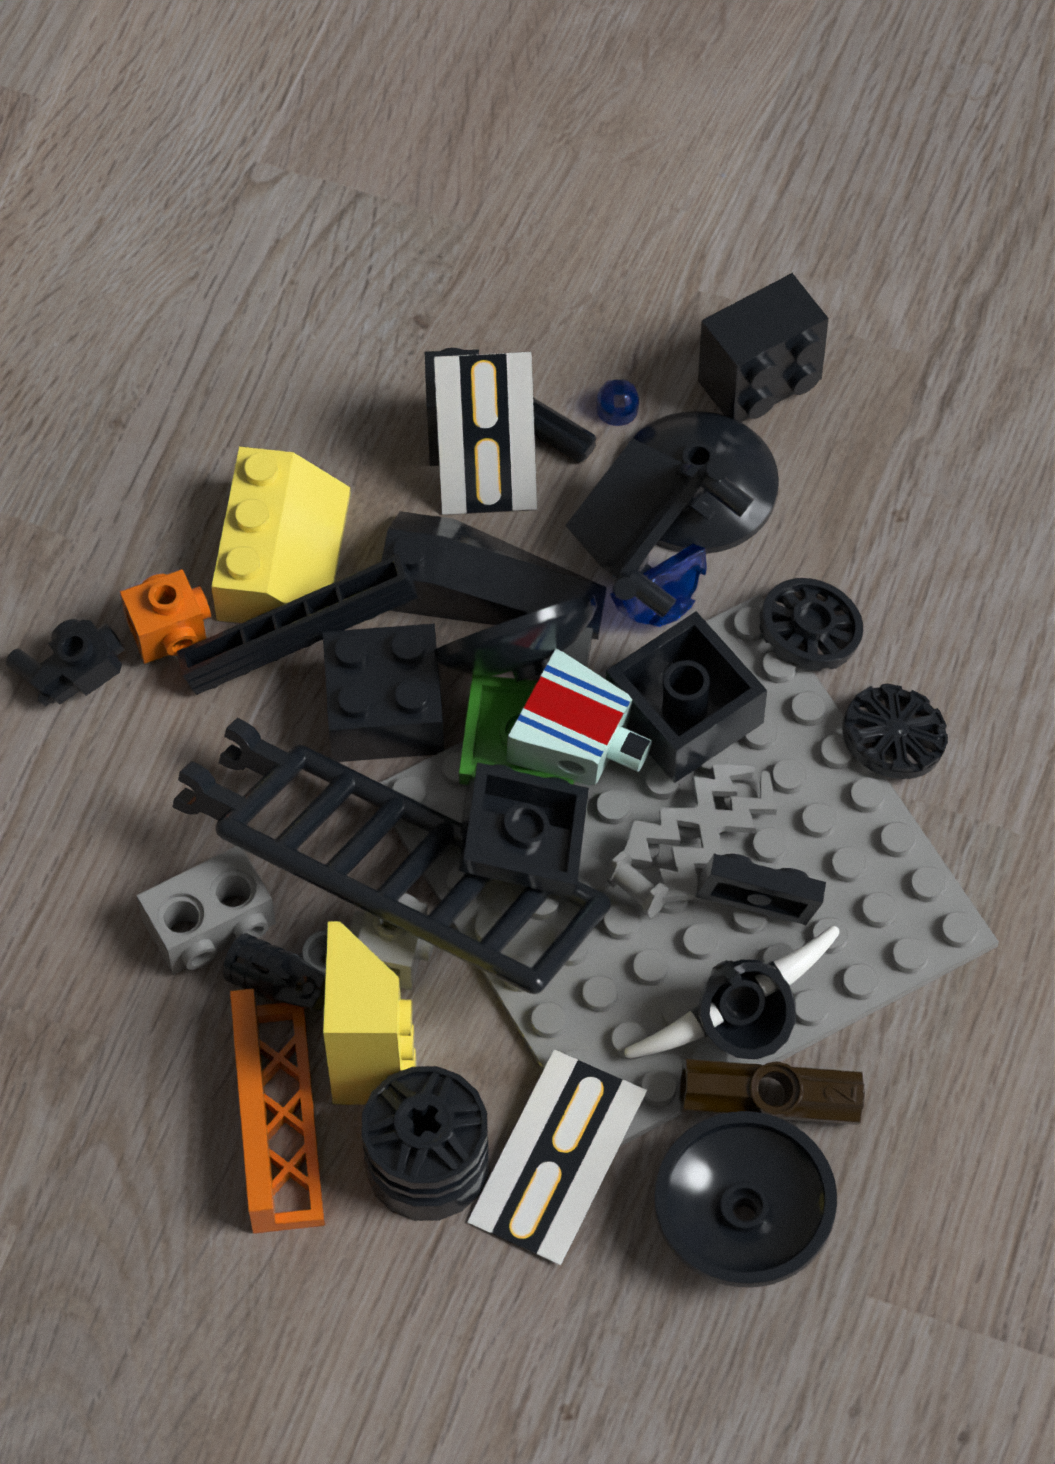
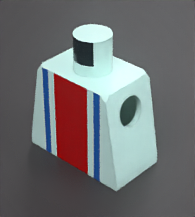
(575, 725)

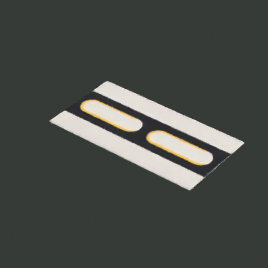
(486, 432)
(557, 1156)

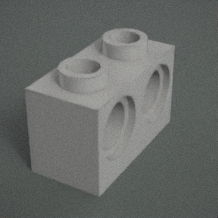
(198, 899)

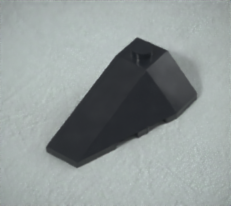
(478, 576)

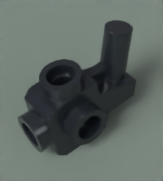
(81, 661)

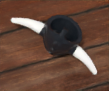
(742, 1006)

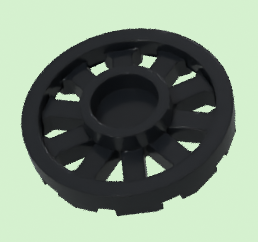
(811, 623)
(894, 731)

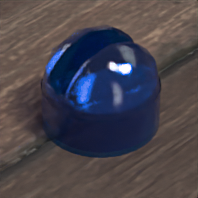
(605, 402)

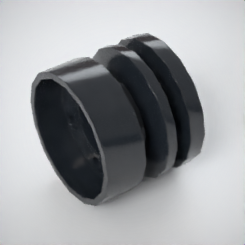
(429, 1173)

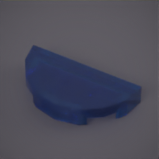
(676, 576)

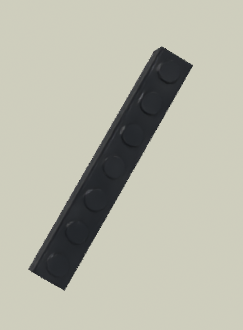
(297, 624)

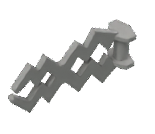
(709, 821)

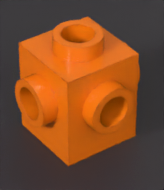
(165, 614)

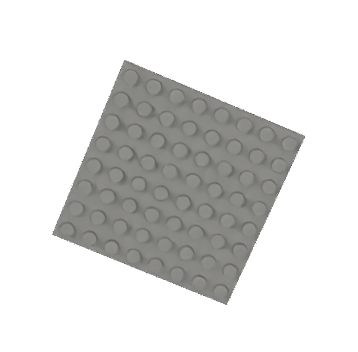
(634, 975)

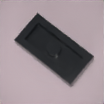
(760, 889)

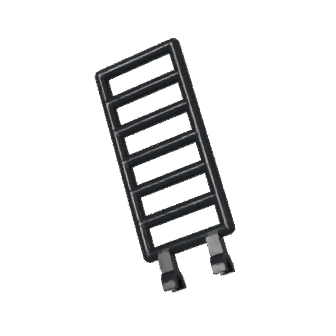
(282, 767)

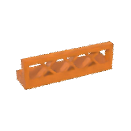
(253, 1114)

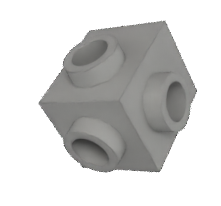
(393, 945)

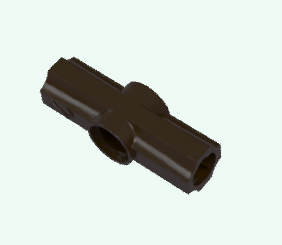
(809, 1092)

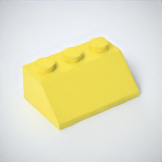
(277, 533)
(365, 1019)

